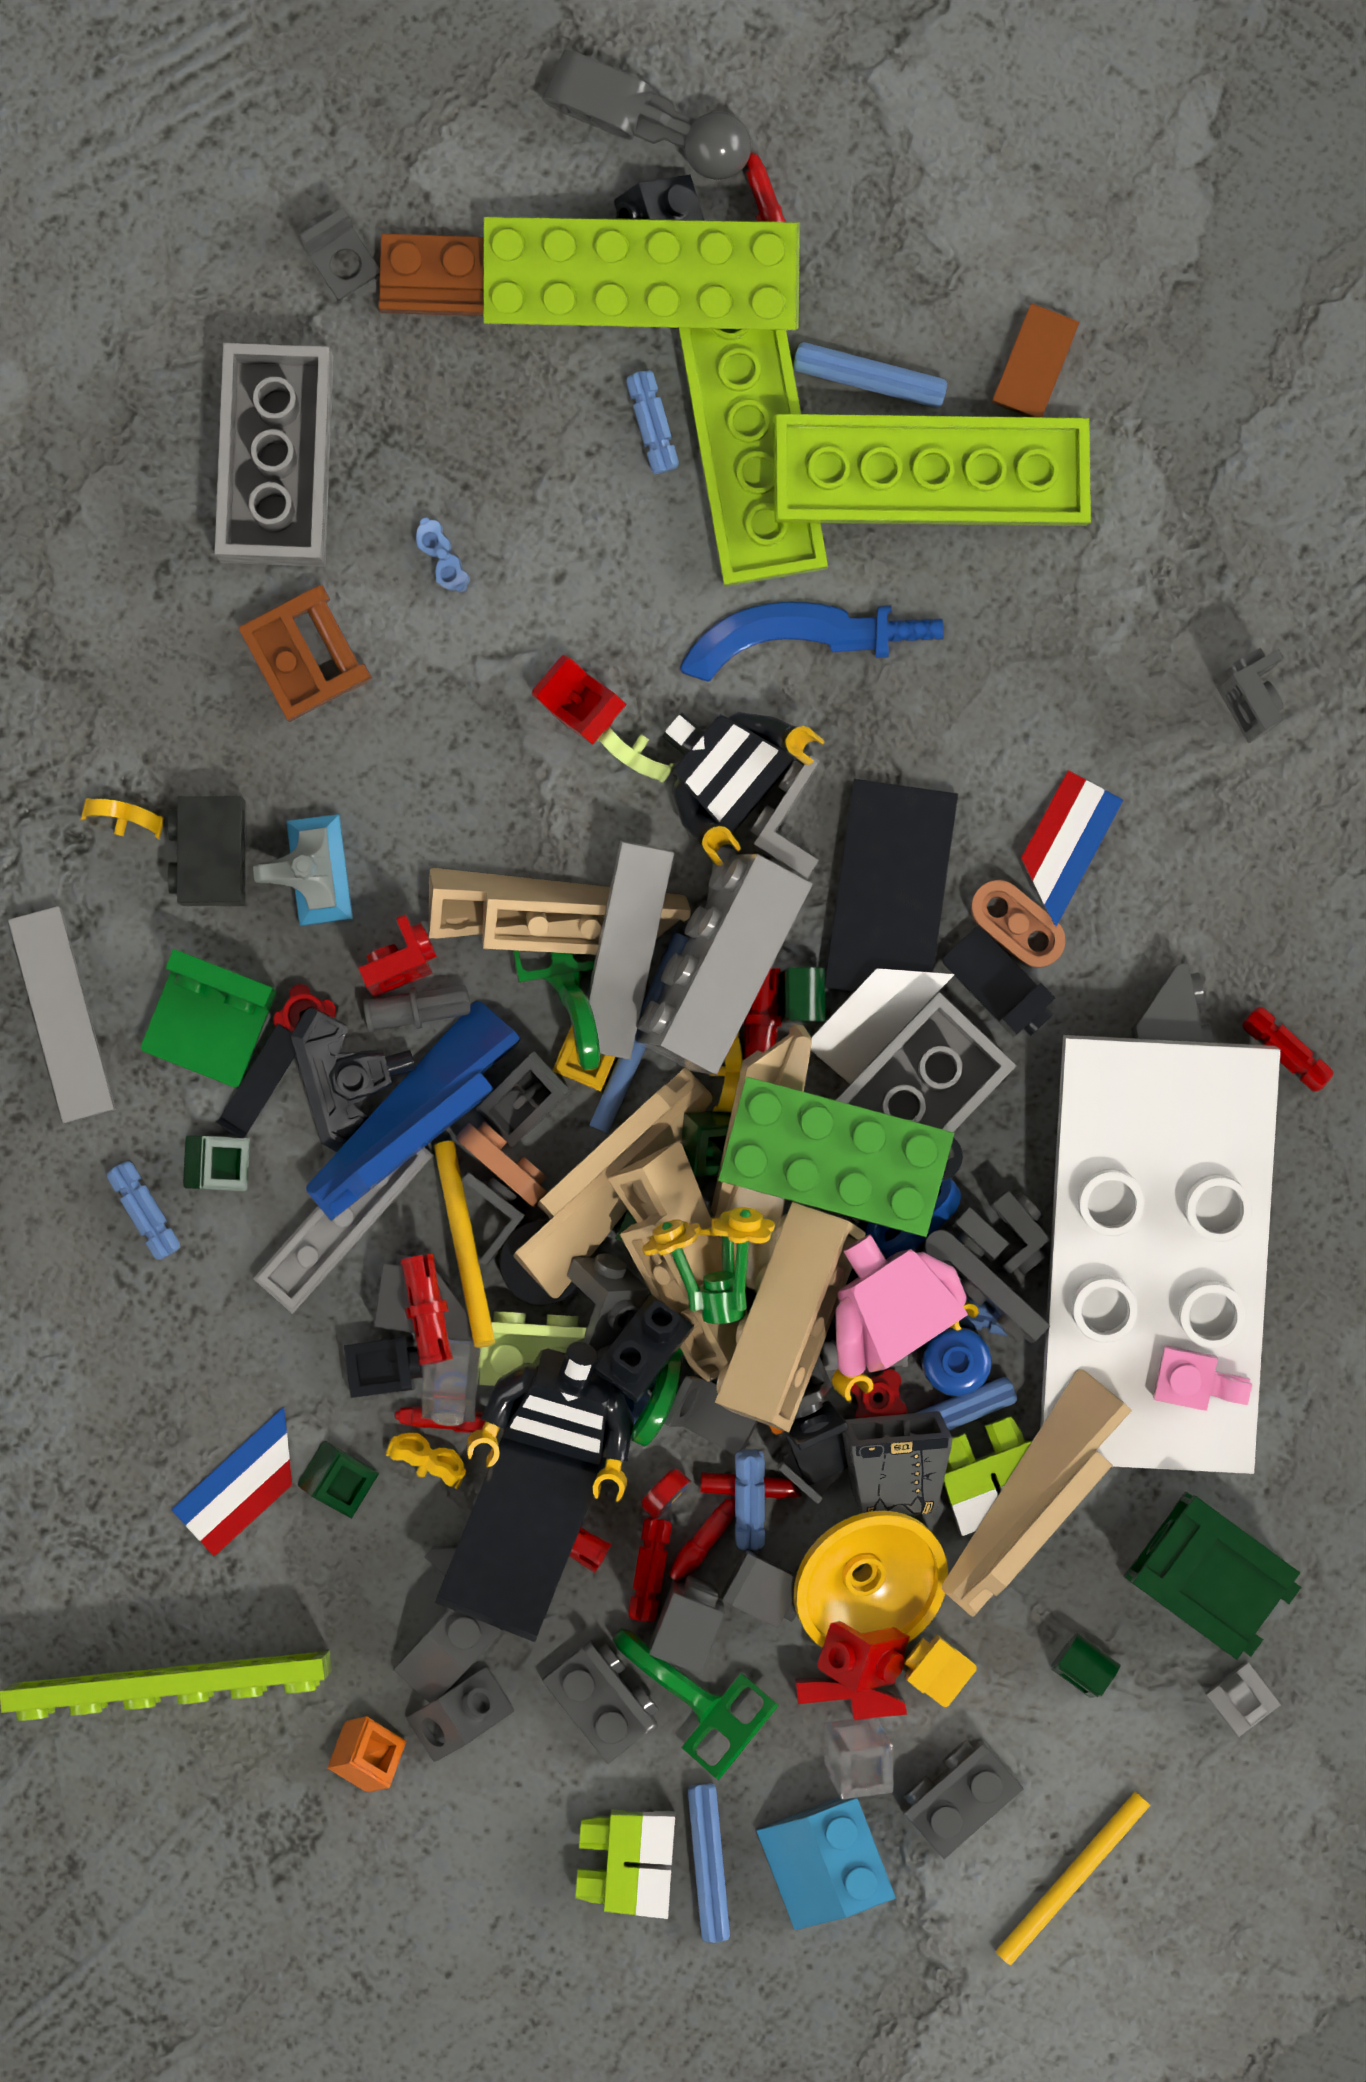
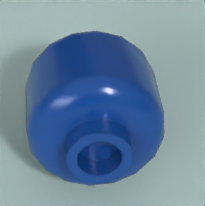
(956, 1361)

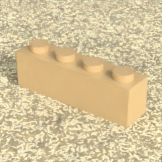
(788, 1317)

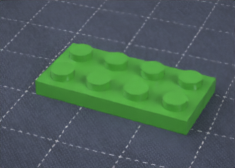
(836, 1157)

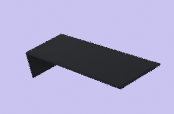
(259, 1083)

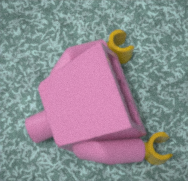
(892, 1310)

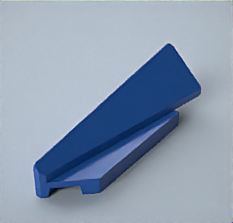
(417, 1111)

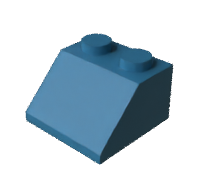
(826, 1863)

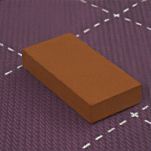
(1035, 362)

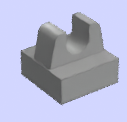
(1242, 1699)

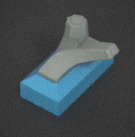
(314, 869)

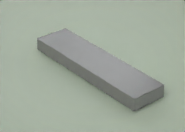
(627, 944)
(61, 1014)
(323, 1243)

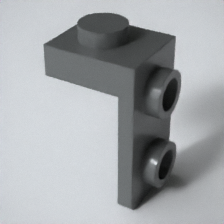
(615, 1293)

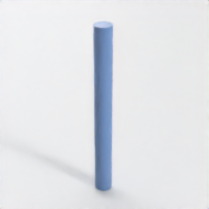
(625, 1068)

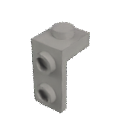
(772, 844)

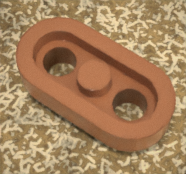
(1017, 924)
(487, 1146)

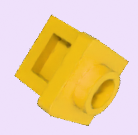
(938, 1669)

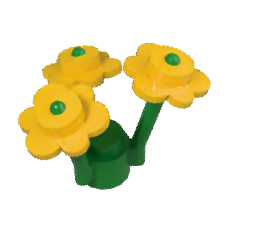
(723, 1292)

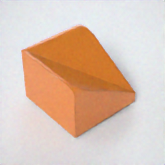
(366, 1754)

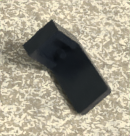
(999, 983)

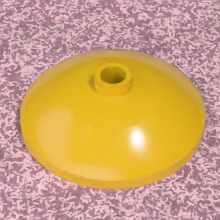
(893, 1589)

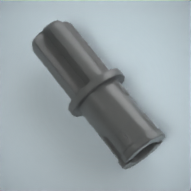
(416, 1007)

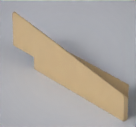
(527, 911)
(781, 1065)
(666, 1190)
(585, 1203)
(1040, 1493)

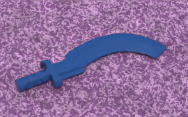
(801, 622)

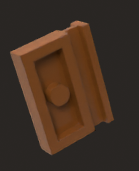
(432, 275)

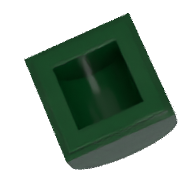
(802, 995)
(1085, 1666)

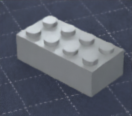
(274, 454)
(722, 962)
(932, 1070)

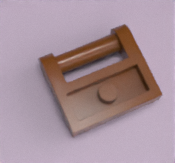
(288, 660)

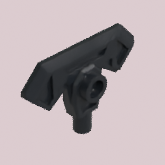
(339, 1078)

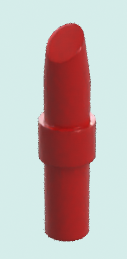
(725, 1484)

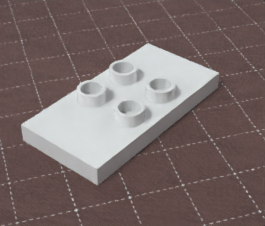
(1162, 1236)

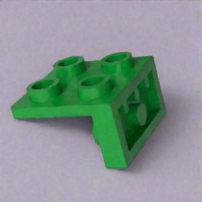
(208, 1019)

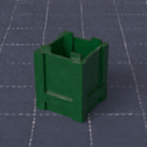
(1213, 1576)

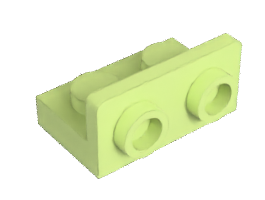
(522, 1342)

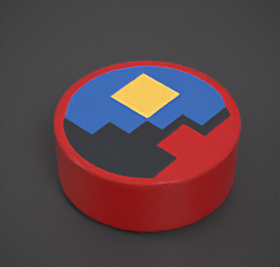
(665, 1493)

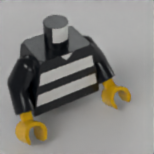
(730, 771)
(562, 1410)

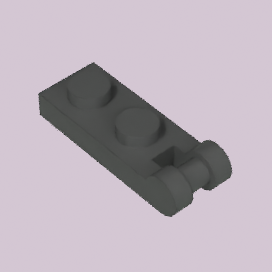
(982, 1285)

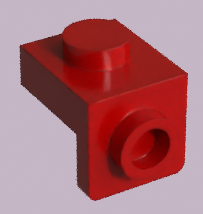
(578, 699)
(863, 1659)

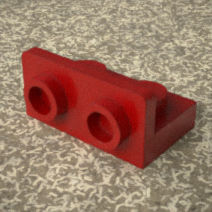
(395, 968)

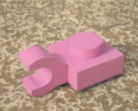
(1190, 1379)

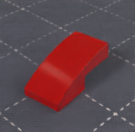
(864, 1704)

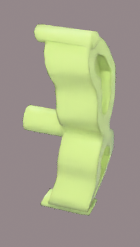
(632, 756)

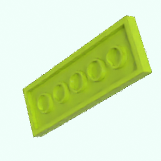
(641, 272)
(735, 391)
(931, 470)
(146, 1686)

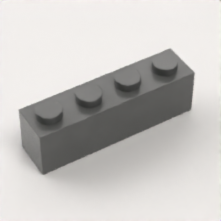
(688, 1624)

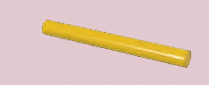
(464, 1244)
(1072, 1878)

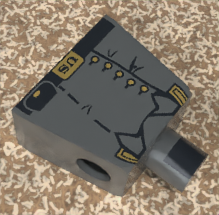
(897, 1461)

